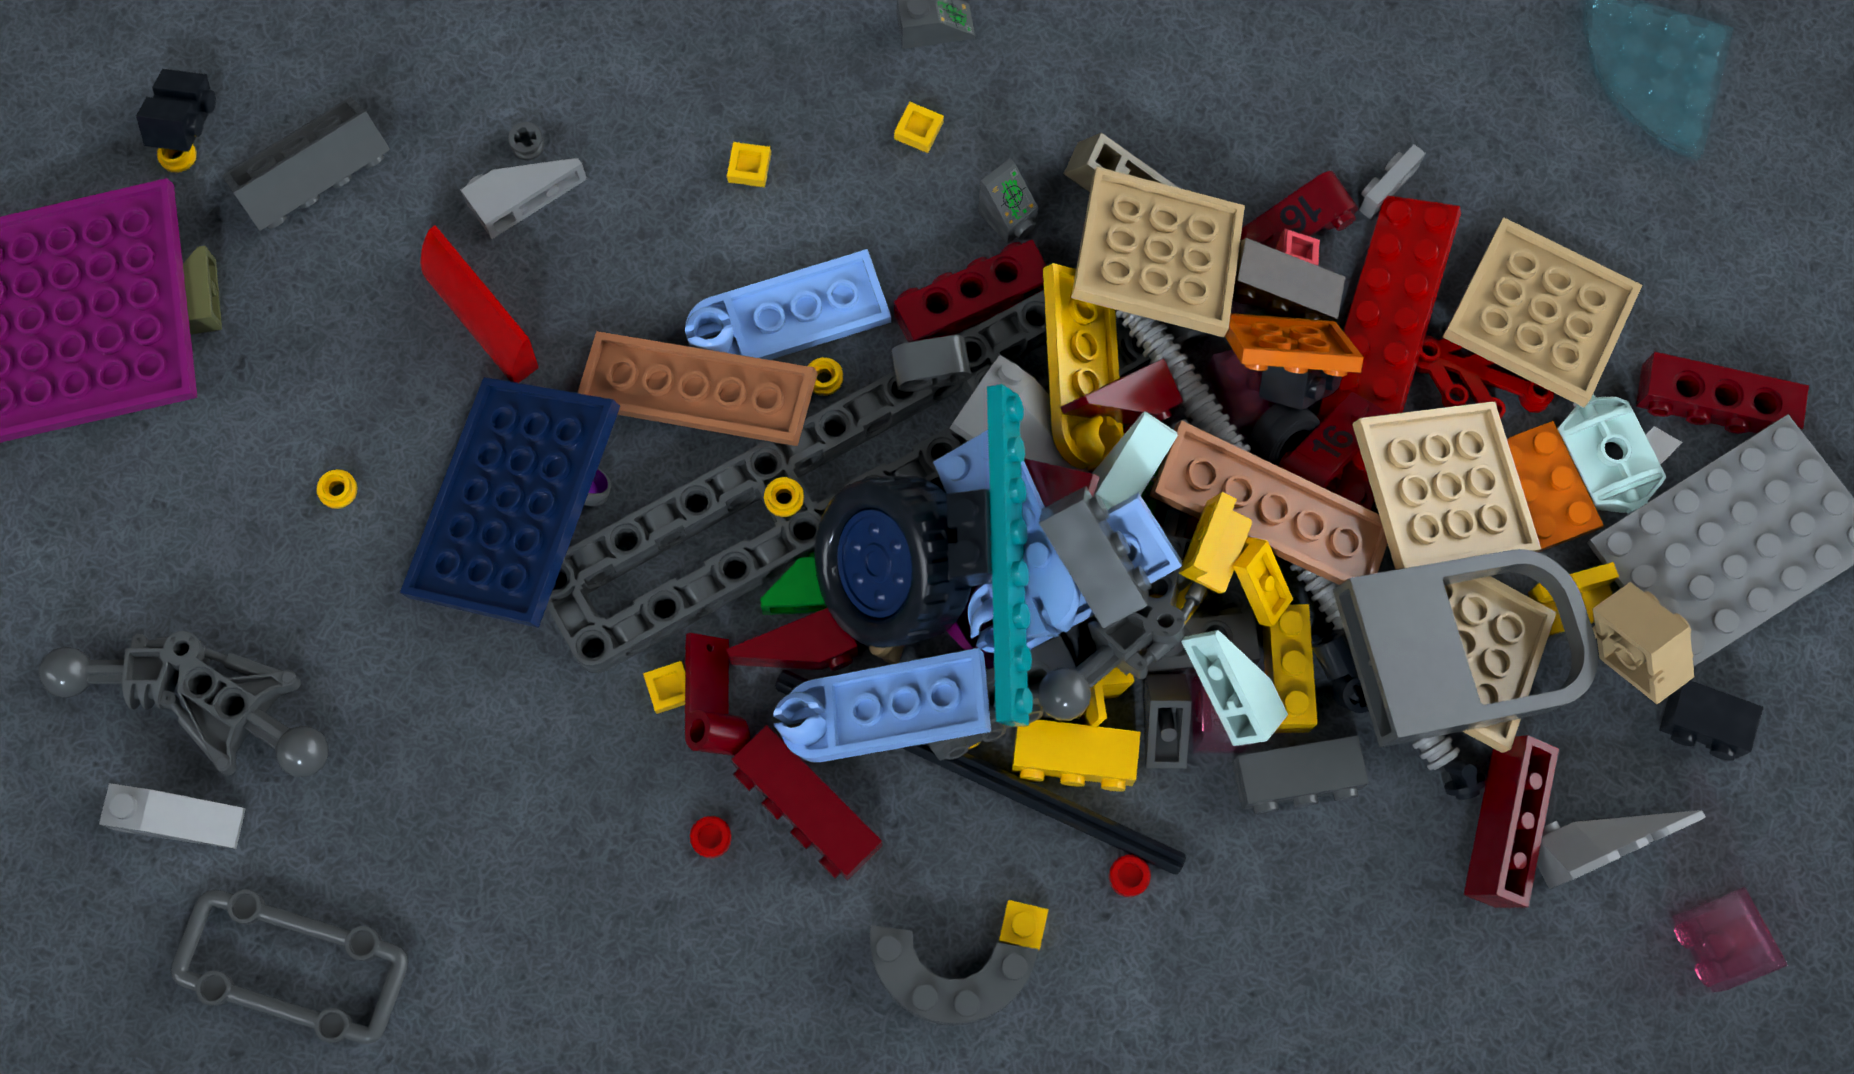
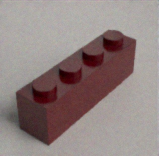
(806, 803)
(1511, 824)

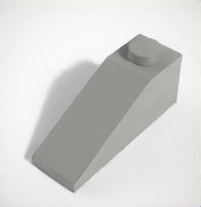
(516, 192)
(171, 816)

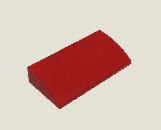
(477, 307)

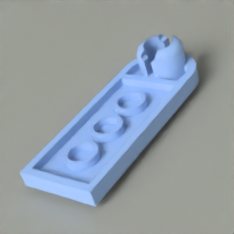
(792, 310)
(1147, 547)
(1049, 580)
(887, 707)

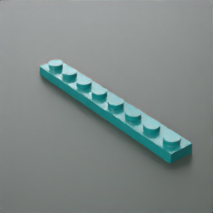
(1009, 569)

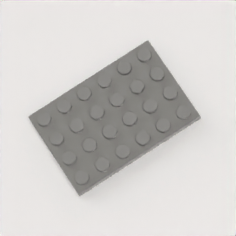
(1738, 537)

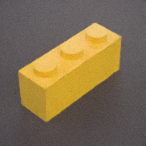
(1291, 668)
(1076, 754)

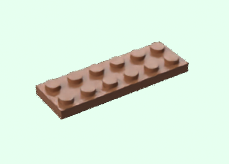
(700, 387)
(1290, 512)

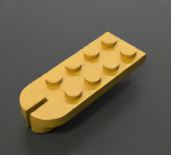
(1080, 360)

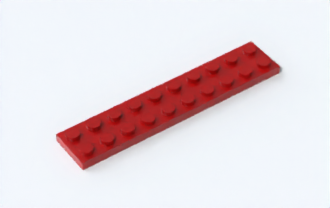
(1393, 314)

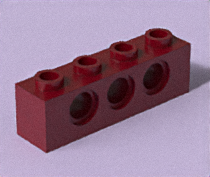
(961, 313)
(1703, 380)

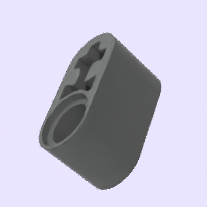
(931, 363)

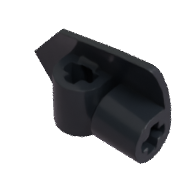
(1337, 662)

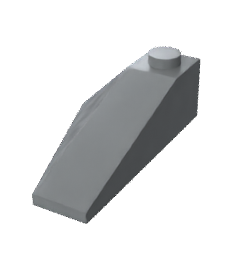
(1036, 423)
(1592, 844)

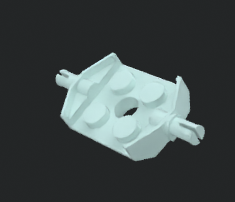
(1612, 483)

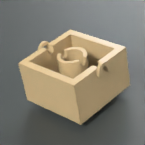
(1644, 642)

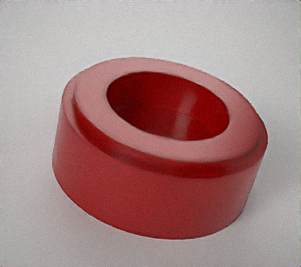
(710, 837)
(1129, 876)

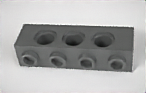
(1231, 622)
(1045, 659)

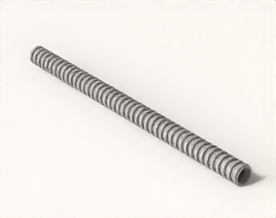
(1209, 418)

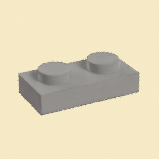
(1398, 170)

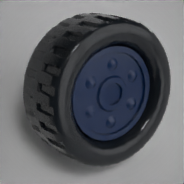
(887, 561)

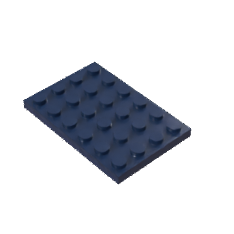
(510, 501)

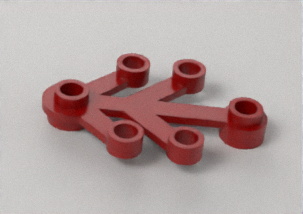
(1473, 373)

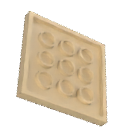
(1159, 252)
(1543, 312)
(1445, 484)
(1503, 645)

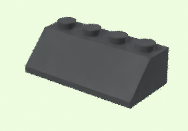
(307, 164)

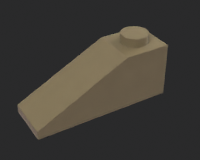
(1107, 154)

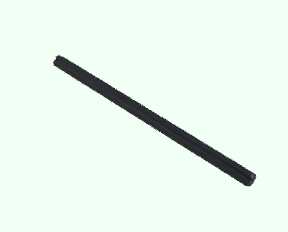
(1039, 799)

